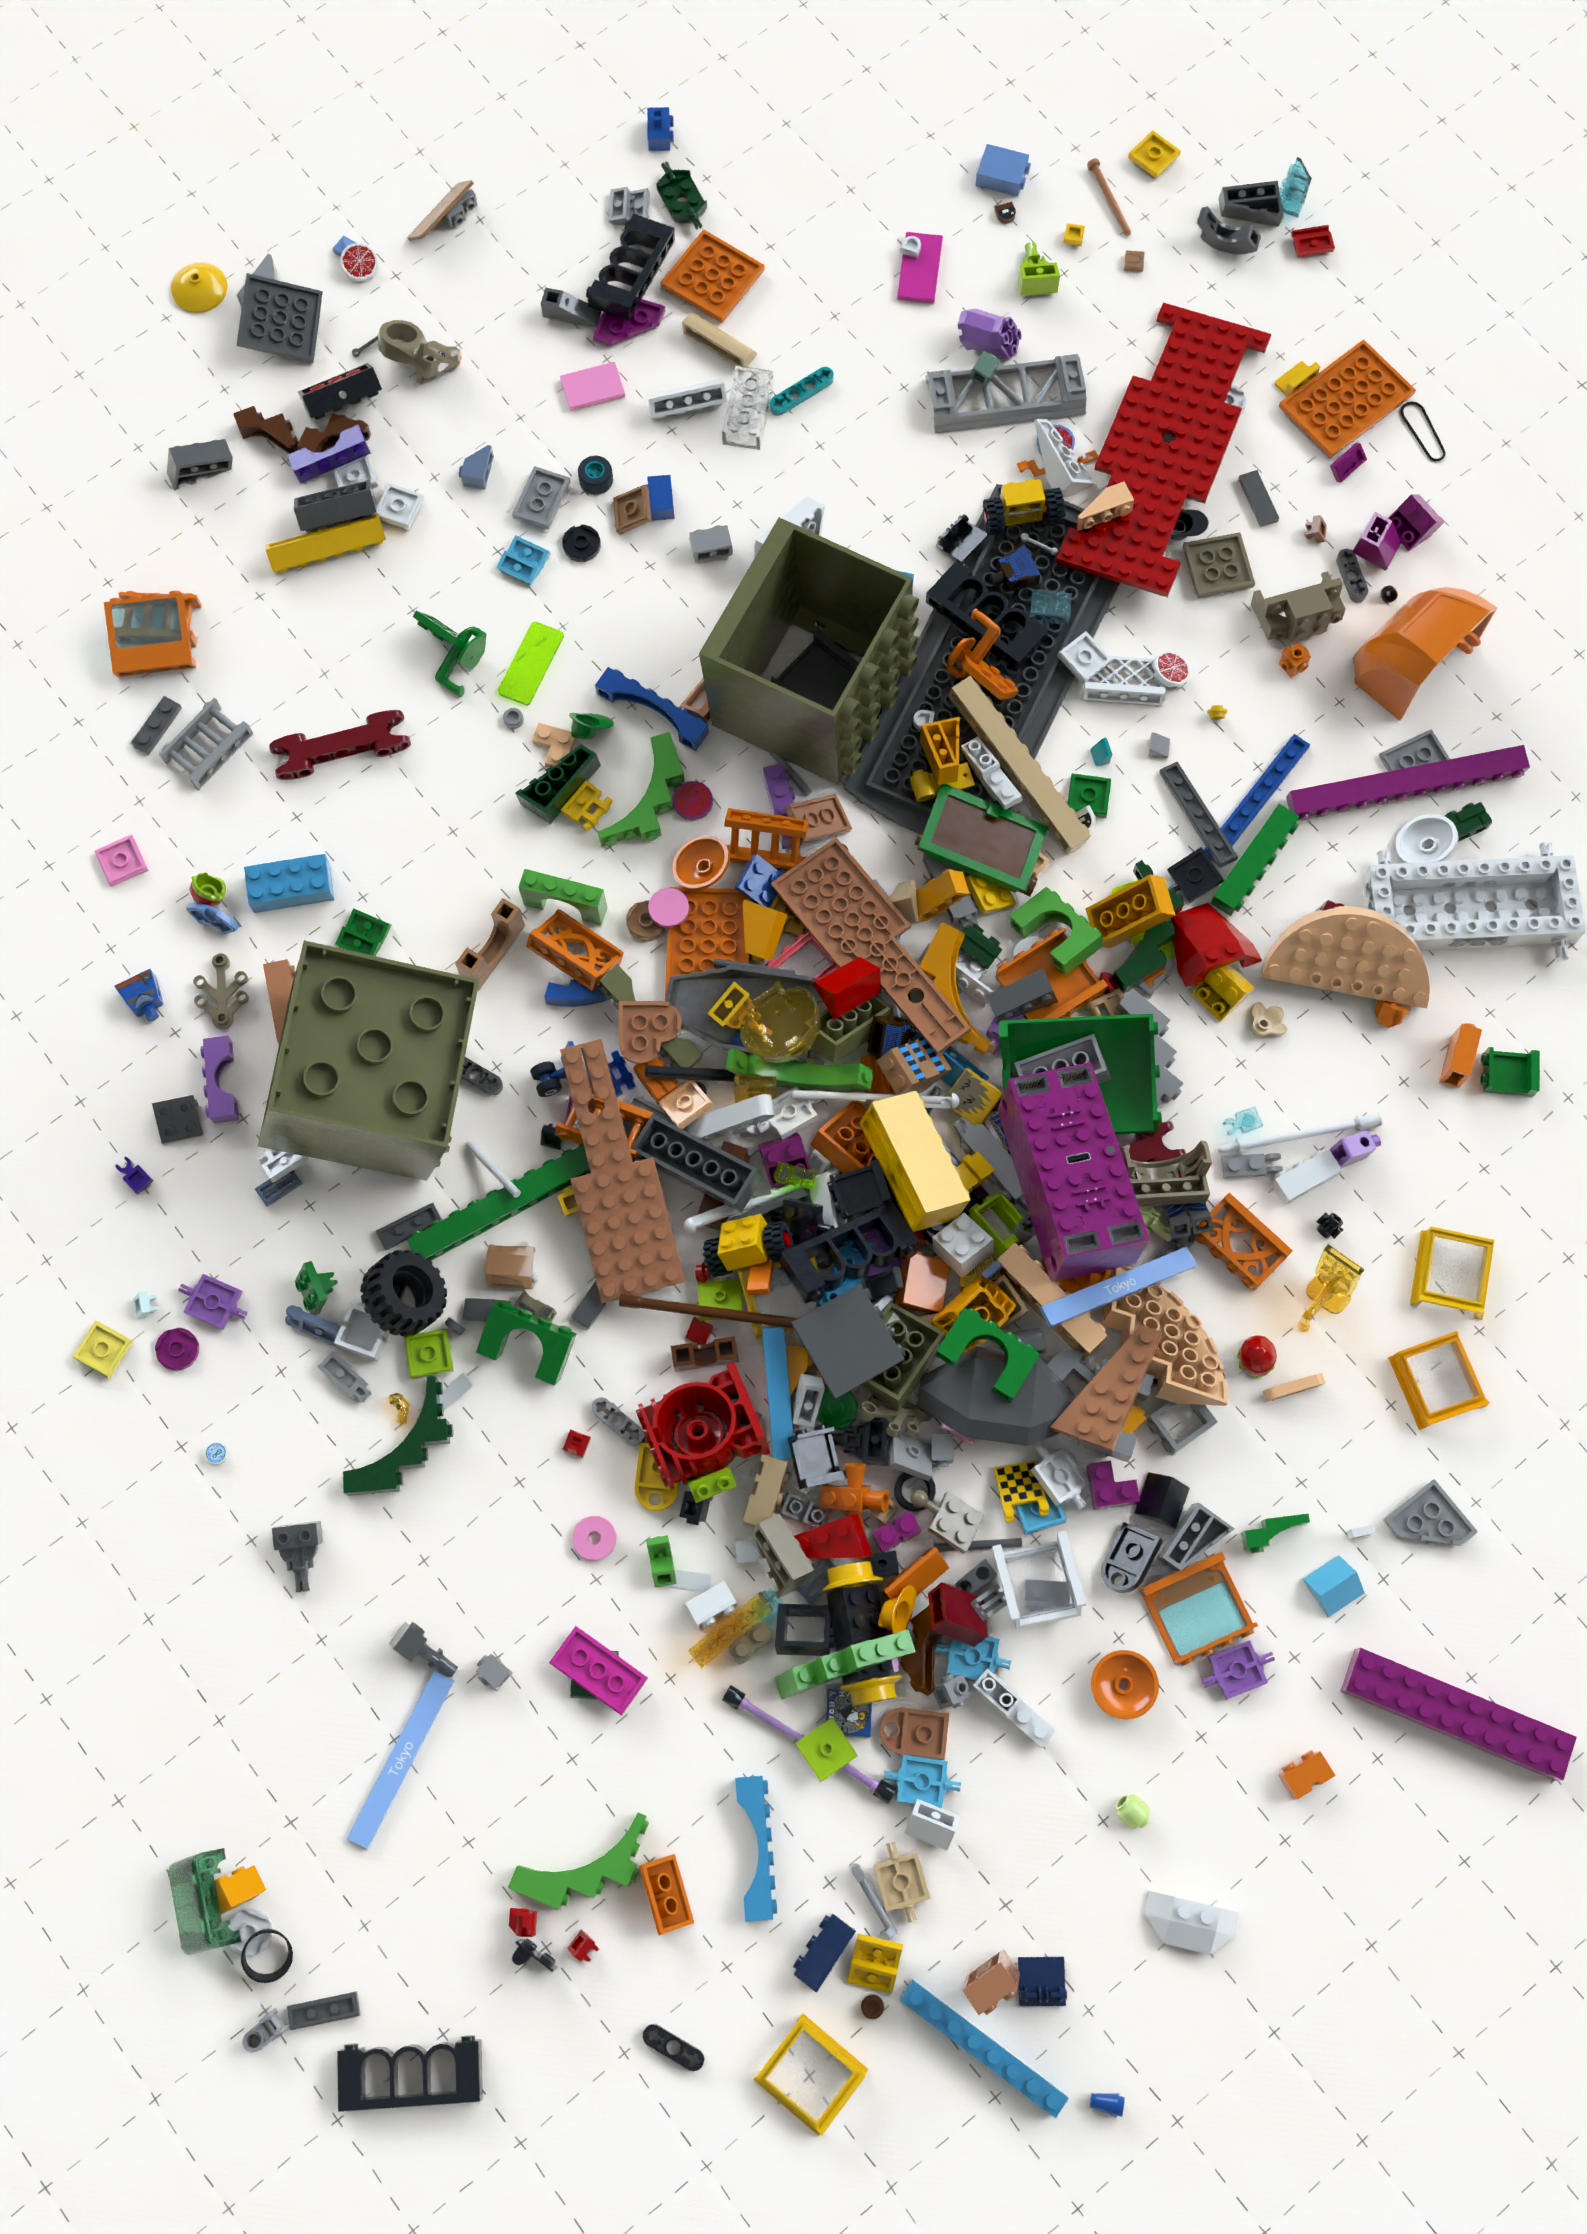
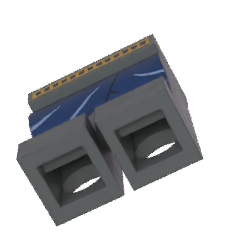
(1178, 1215)

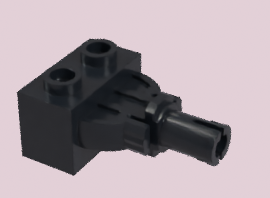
(866, 1441)

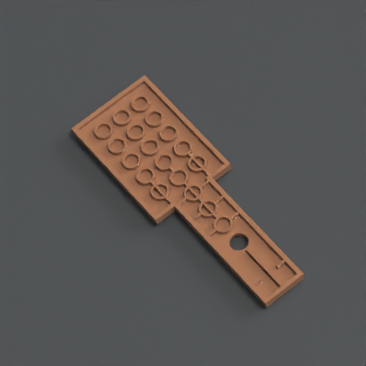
(856, 920)
(620, 1198)

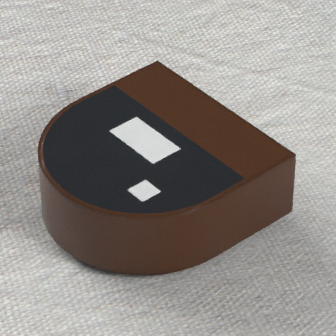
(1005, 212)

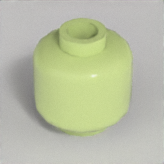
(1132, 1811)

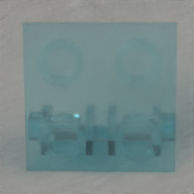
(1050, 604)

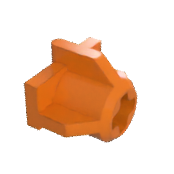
(1390, 1013)

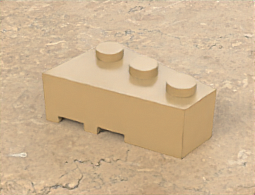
(766, 1490)

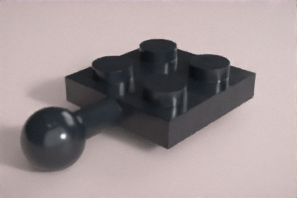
(1194, 875)

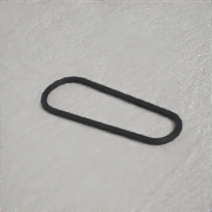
(1416, 436)

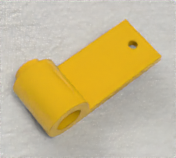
(926, 787)

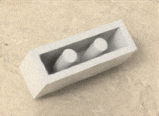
(1306, 1176)

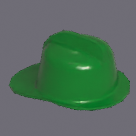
(588, 724)

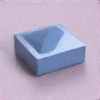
(342, 244)

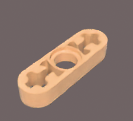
(1294, 1387)

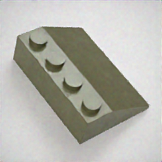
(920, 1345)

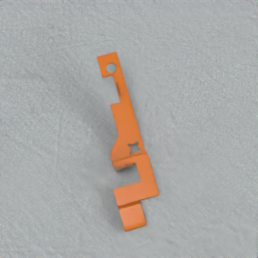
(1031, 465)

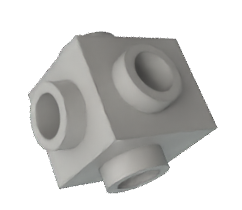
(951, 1691)

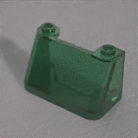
(198, 1904)

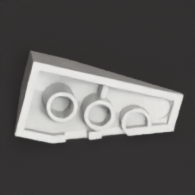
(1059, 463)

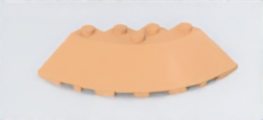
(1185, 1356)

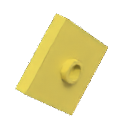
(102, 1349)

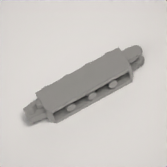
(961, 912)
(1005, 1176)

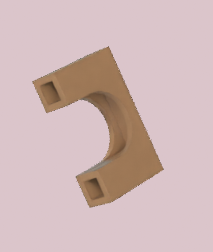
(506, 929)

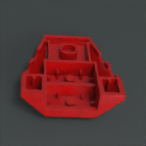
(1207, 942)

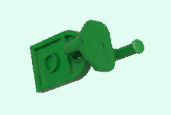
(462, 651)

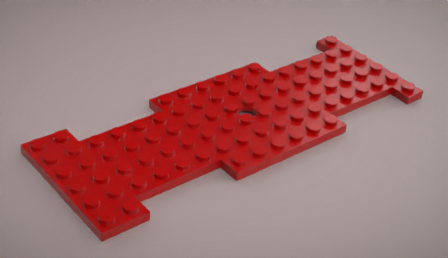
(1180, 399)

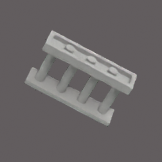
(214, 760)

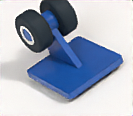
(549, 1077)

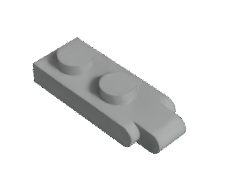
(345, 1377)

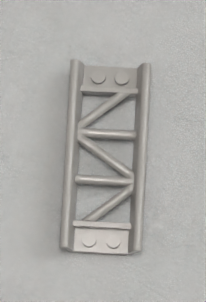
(1067, 372)

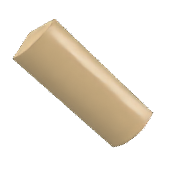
(718, 340)

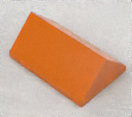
(918, 1574)
(666, 1894)

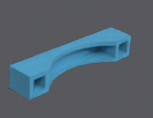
(758, 1899)

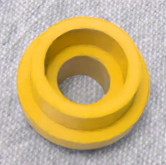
(1217, 712)

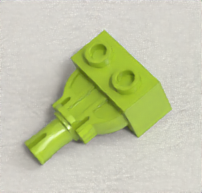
(1036, 274)

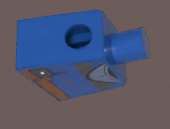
(142, 994)

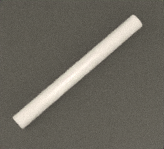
(493, 1169)

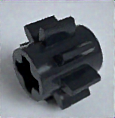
(1330, 1225)

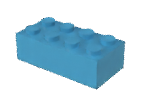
(289, 883)

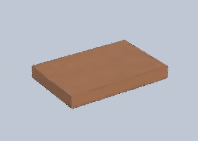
(824, 816)

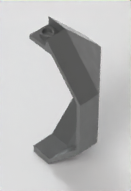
(965, 1399)

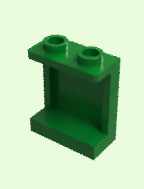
(1511, 1072)

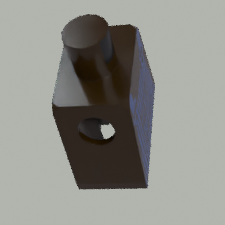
(1016, 570)
(888, 1033)

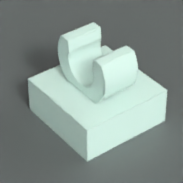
(142, 1305)

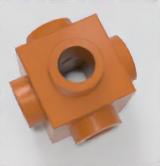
(1294, 659)

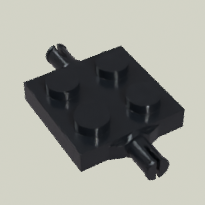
(803, 1219)

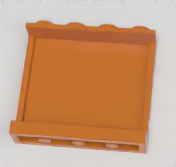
(1071, 991)

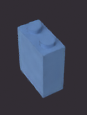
(1003, 170)

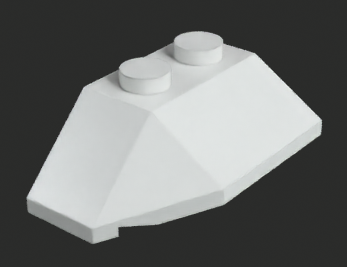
(1190, 1923)

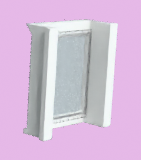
(1040, 1583)

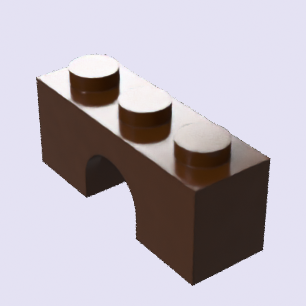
(716, 1353)

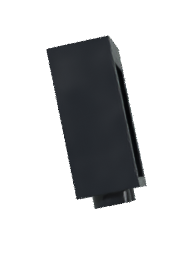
(803, 1648)

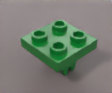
(314, 1287)

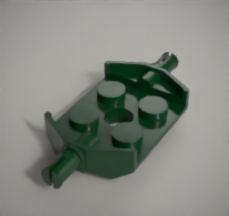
(677, 185)

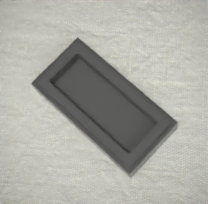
(885, 1283)

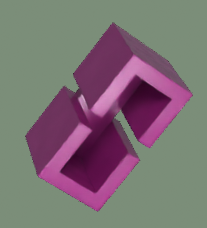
(888, 1536)

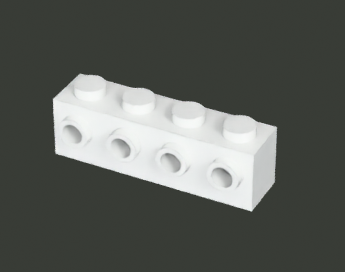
(687, 398)

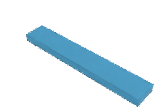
(778, 1391)

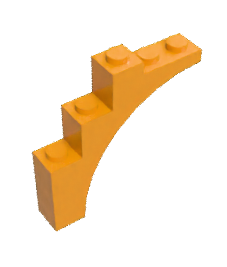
(941, 966)

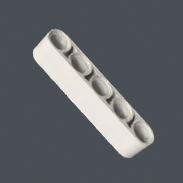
(732, 1118)

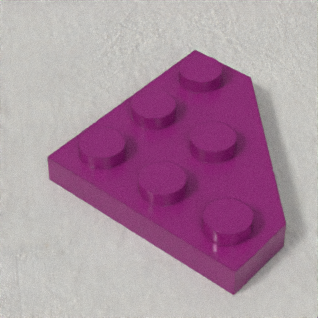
(614, 329)

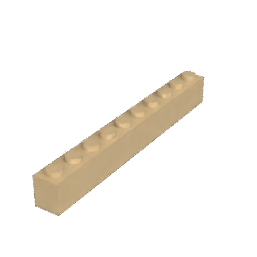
(1019, 765)

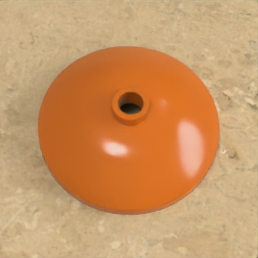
(701, 862)
(1140, 1681)

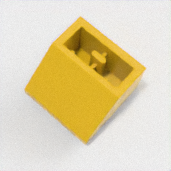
(1222, 991)

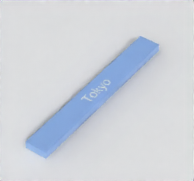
(1117, 1287)
(400, 1760)

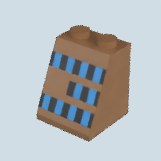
(913, 1067)

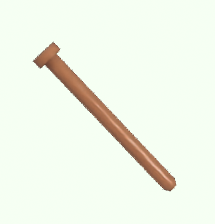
(1093, 165)

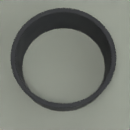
(271, 1977)

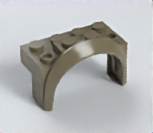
(1159, 1181)

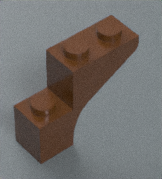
(273, 428)
(320, 441)
(921, 1664)

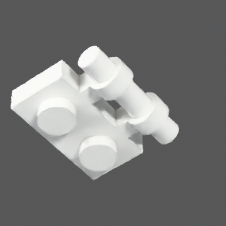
(280, 1163)

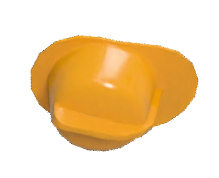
(897, 1611)

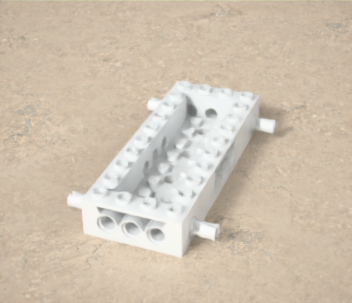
(1469, 885)

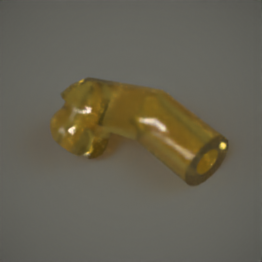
(401, 1405)

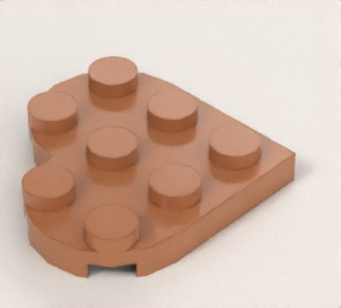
(645, 1027)

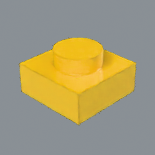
(1073, 234)

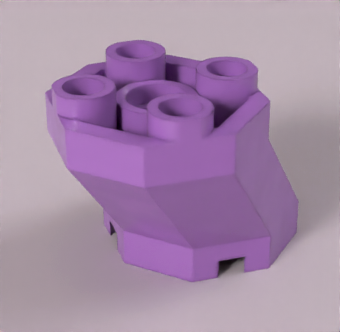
(989, 333)

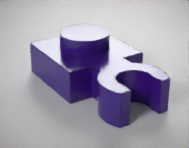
(135, 1177)

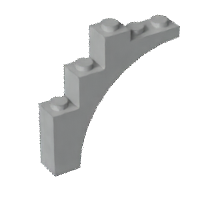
(1168, 1084)

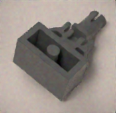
(296, 1546)
(411, 1641)

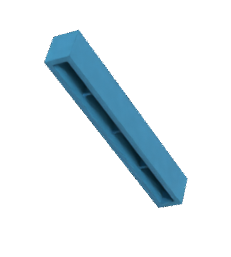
(984, 2048)

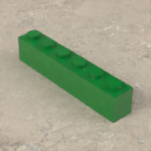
(1255, 859)

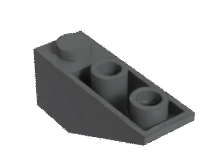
(568, 308)

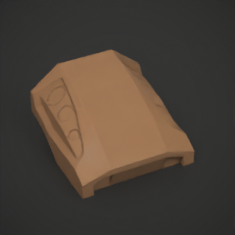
(509, 1267)

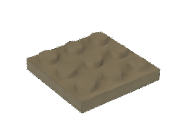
(1218, 565)

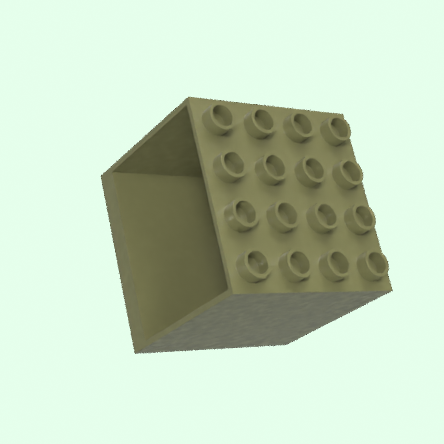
(858, 605)
(369, 1062)

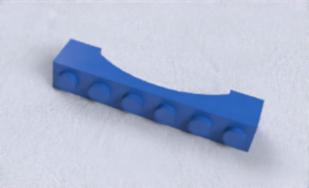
(616, 686)

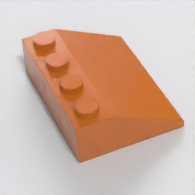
(844, 1141)

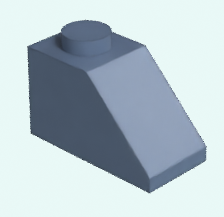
(477, 468)

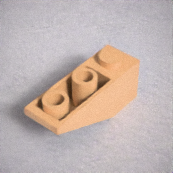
(1111, 503)

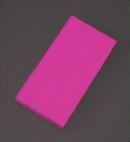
(920, 274)
(598, 1670)

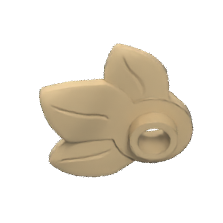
(1269, 1018)

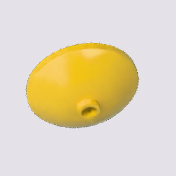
(199, 294)

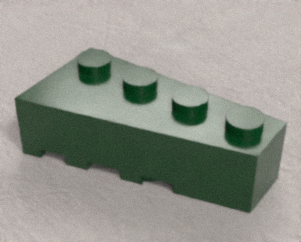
(555, 787)

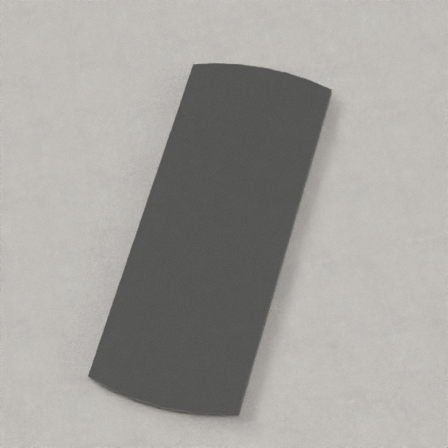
(1042, 681)

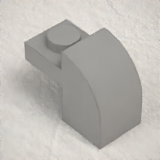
(1067, 1362)

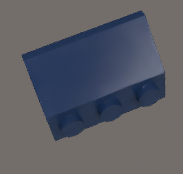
(823, 1951)

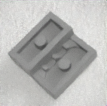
(626, 202)

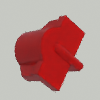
(523, 1922)

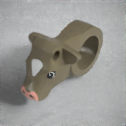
(427, 357)

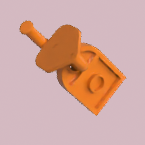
(972, 660)

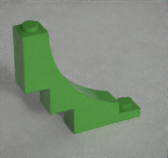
(803, 1075)

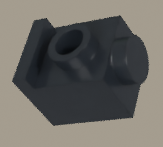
(688, 1509)

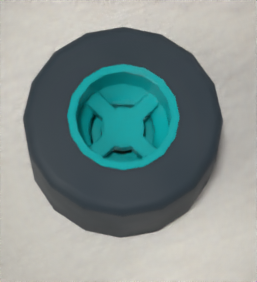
(595, 474)

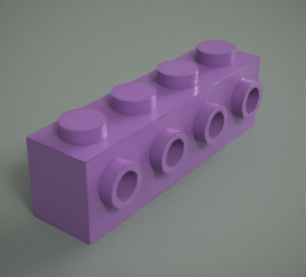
(779, 794)

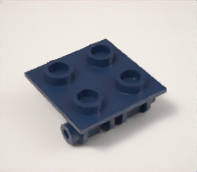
(1042, 1981)

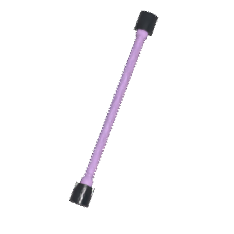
(736, 1699)

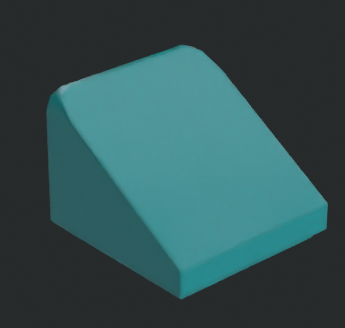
(1101, 752)

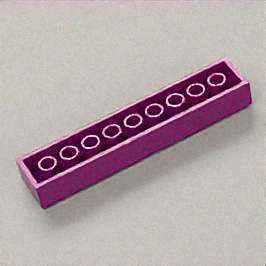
(1459, 1714)

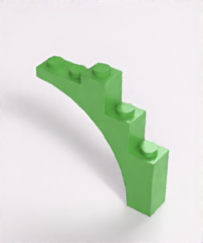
(657, 799)
(841, 1663)
(616, 1865)

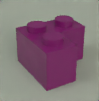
(1107, 1492)

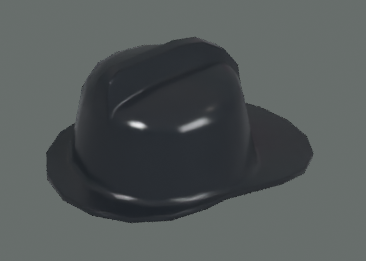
(1190, 524)

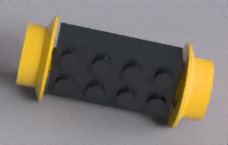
(854, 1618)

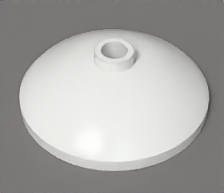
(1423, 833)

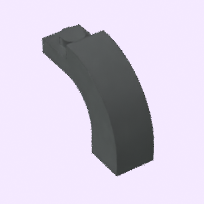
(1227, 238)

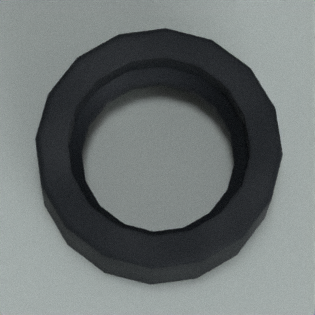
(900, 1498)

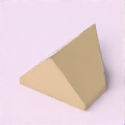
(905, 900)

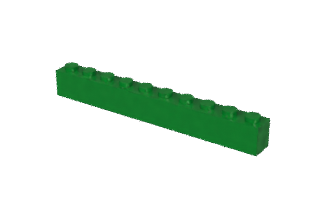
(500, 1205)

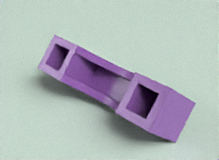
(217, 1055)

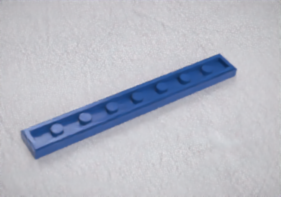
(1263, 790)

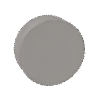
(513, 718)

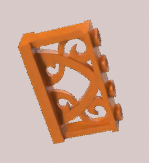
(576, 966)
(1260, 1231)

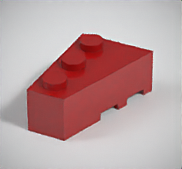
(836, 1539)

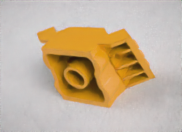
(981, 1296)

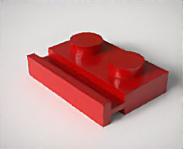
(1312, 241)

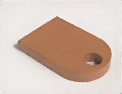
(918, 1732)

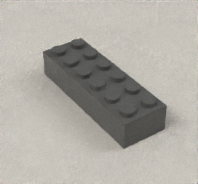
(697, 1163)

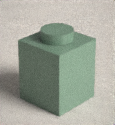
(984, 369)

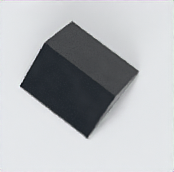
(1162, 1499)

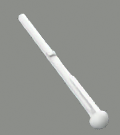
(929, 1101)
(725, 1211)

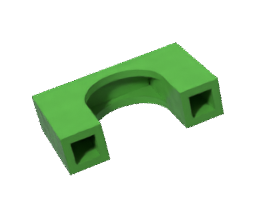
(538, 887)
(1048, 907)

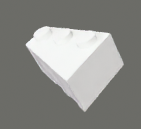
(821, 1196)

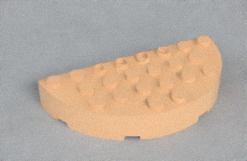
(1351, 954)

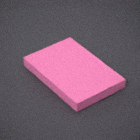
(592, 386)

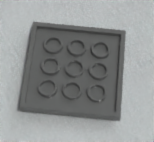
(279, 318)

